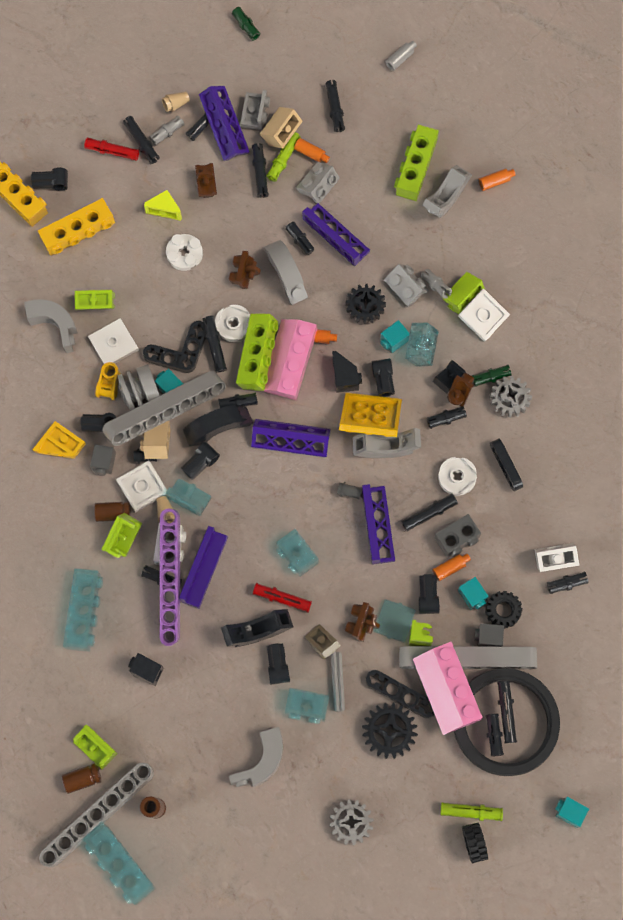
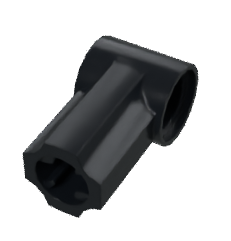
(55, 179)
(383, 373)
(94, 422)
(204, 456)
(428, 595)
(277, 668)

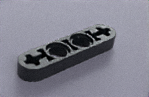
(399, 696)

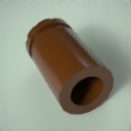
(110, 510)
(81, 778)
(153, 807)

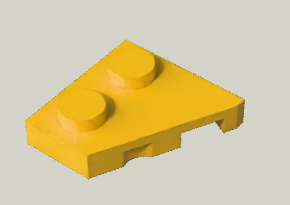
(59, 442)

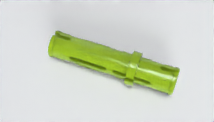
(280, 162)
(469, 811)

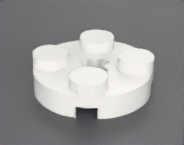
(182, 242)
(229, 314)
(457, 465)

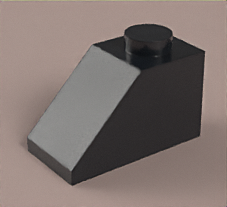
(345, 374)

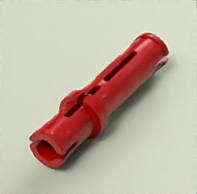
(113, 149)
(304, 605)

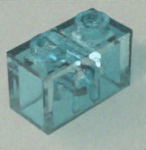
(421, 344)
(307, 557)
(317, 701)

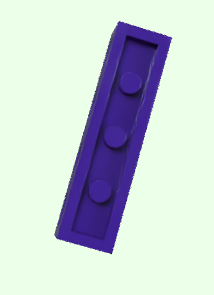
(221, 122)
(332, 236)
(292, 431)
(371, 527)
(203, 568)

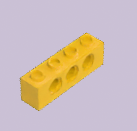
(30, 213)
(81, 218)

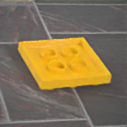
(370, 414)

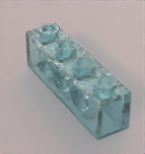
(81, 579)
(143, 885)

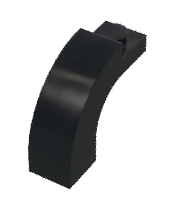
(215, 422)
(258, 629)

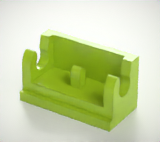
(463, 292)
(94, 299)
(122, 535)
(419, 636)
(94, 747)

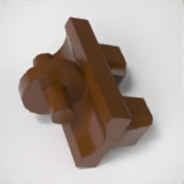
(206, 180)
(246, 270)
(460, 389)
(365, 621)

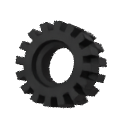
(508, 598)
(475, 842)

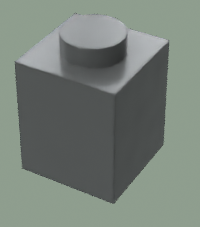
(103, 460)
(489, 635)

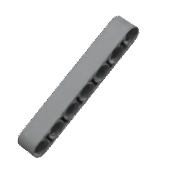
(163, 408)
(478, 657)
(87, 817)

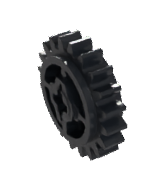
(392, 713)

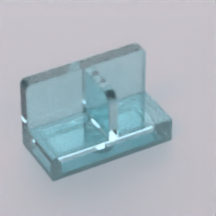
(188, 496)

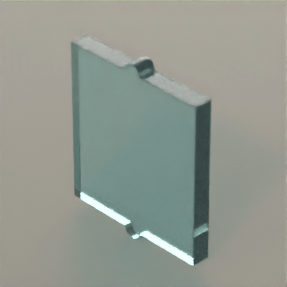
(395, 620)

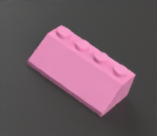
(290, 357)
(447, 688)

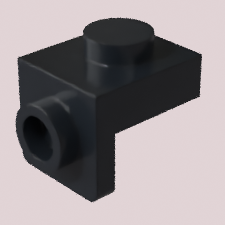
(446, 378)

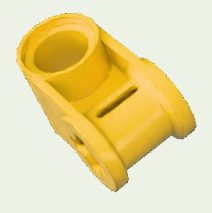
(108, 385)

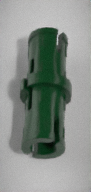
(246, 23)
(492, 375)

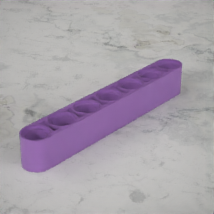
(166, 586)

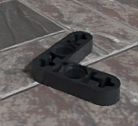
(180, 357)

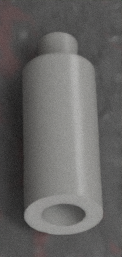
(400, 55)

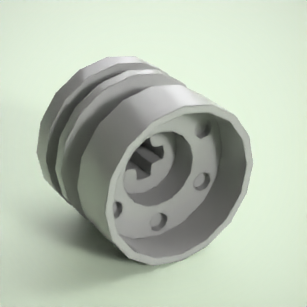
(138, 388)

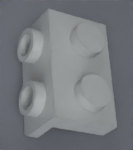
(254, 110)
(318, 182)
(406, 284)

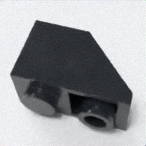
(145, 669)

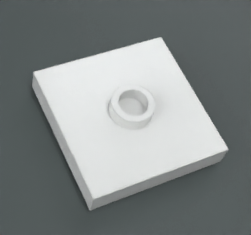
(483, 315)
(113, 342)
(142, 486)

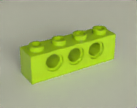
(411, 188)
(254, 342)

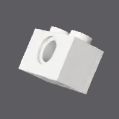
(556, 557)

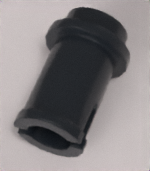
(139, 456)

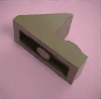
(322, 641)

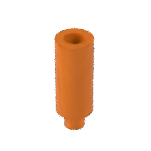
(311, 151)
(495, 179)
(325, 336)
(450, 566)

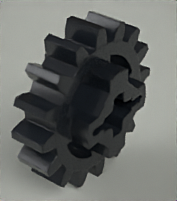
(357, 303)

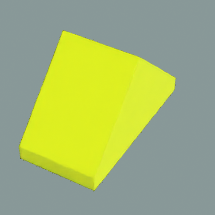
(163, 206)

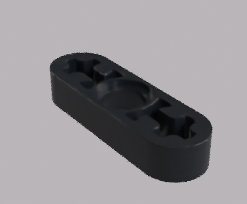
(506, 464)

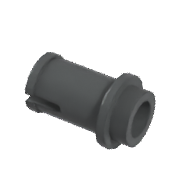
(349, 490)

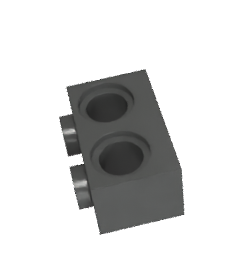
(454, 532)

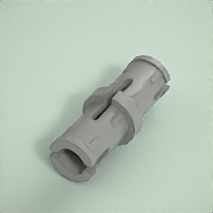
(167, 130)
(436, 283)

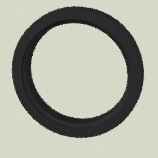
(553, 724)

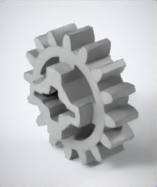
(515, 390)
(352, 831)

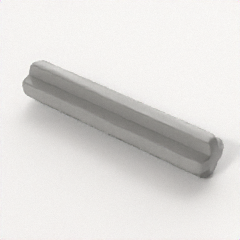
(337, 678)

